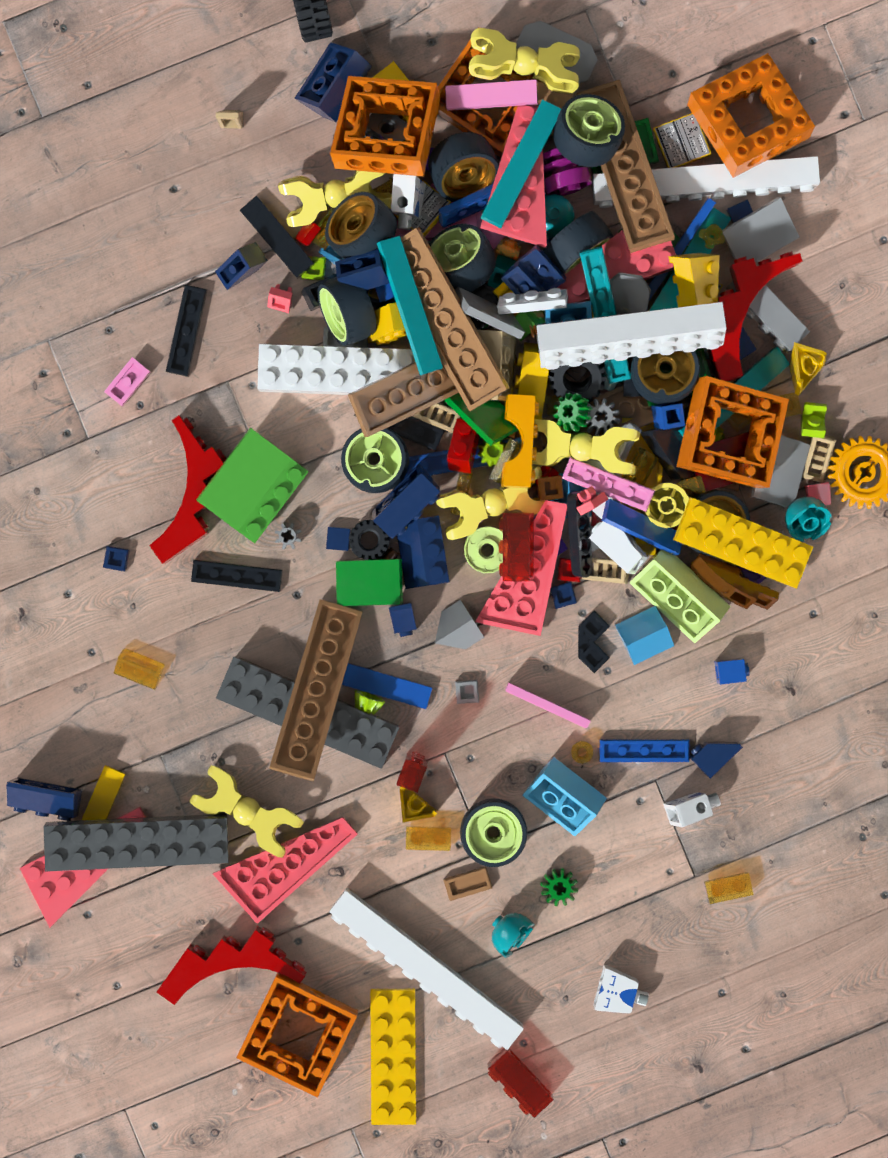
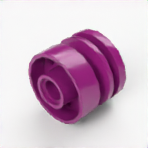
(565, 175)

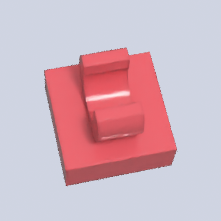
(280, 299)
(590, 500)

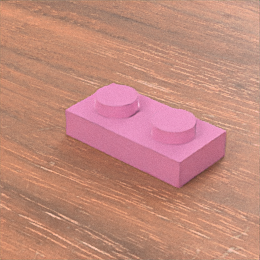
(127, 381)

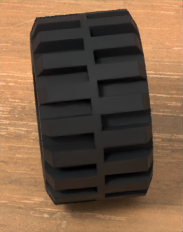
(313, 19)
(587, 388)

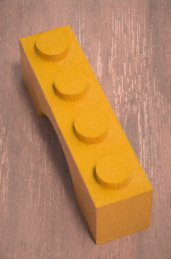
(521, 412)

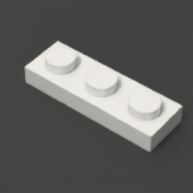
(532, 301)

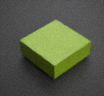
(317, 271)

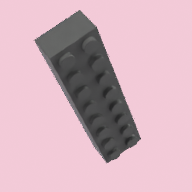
(268, 697)
(135, 842)

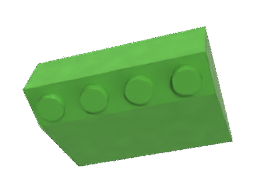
(252, 485)

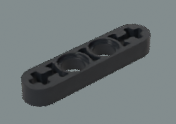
(580, 559)

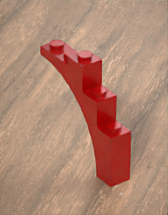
(748, 282)
(201, 465)
(256, 953)

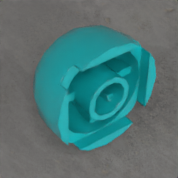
(558, 214)
(807, 518)
(510, 932)

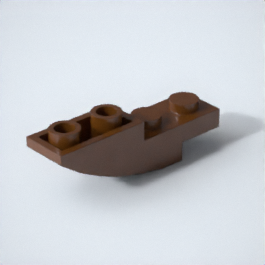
(726, 581)

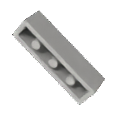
(775, 319)

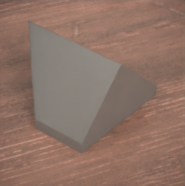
(457, 628)

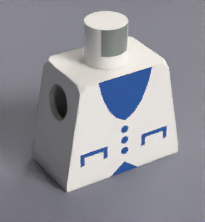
(405, 191)
(683, 810)
(618, 992)

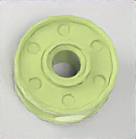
(473, 546)

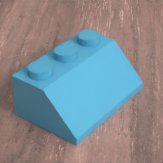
(564, 796)

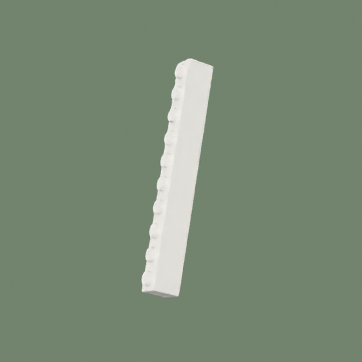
(716, 181)
(426, 968)

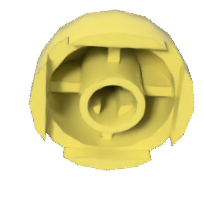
(667, 505)

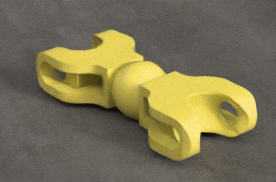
(545, 64)
(318, 197)
(585, 447)
(491, 503)
(246, 811)

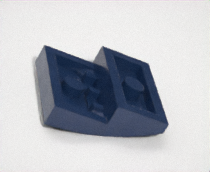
(533, 272)

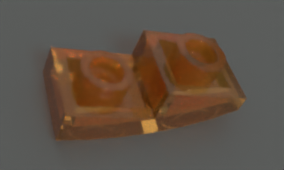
(509, 249)

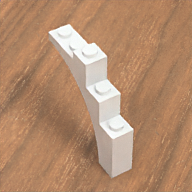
(613, 541)

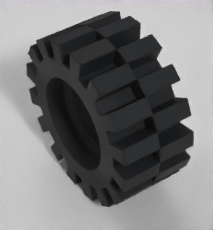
(355, 540)

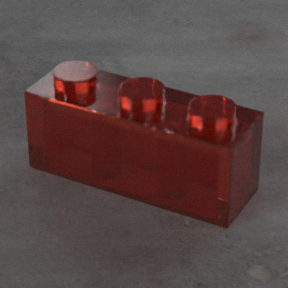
(517, 547)
(412, 771)
(519, 1082)

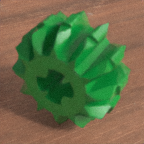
(572, 412)
(551, 890)

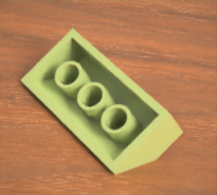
(680, 595)

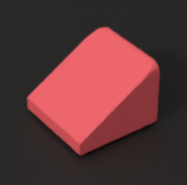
(819, 491)

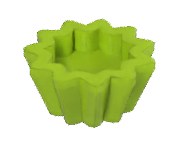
(492, 453)
(368, 702)

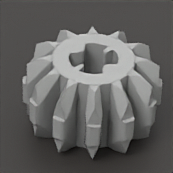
(602, 409)

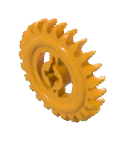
(841, 472)

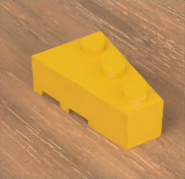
(696, 278)
(532, 377)

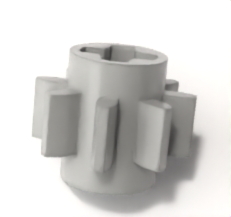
(290, 542)

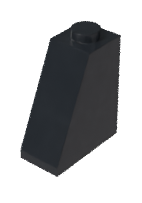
(666, 446)

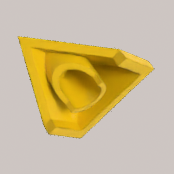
(805, 365)
(414, 807)

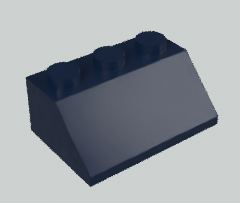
(327, 81)
(406, 502)
(423, 553)
(43, 798)

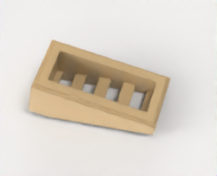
(230, 119)
(436, 422)
(826, 459)
(624, 576)

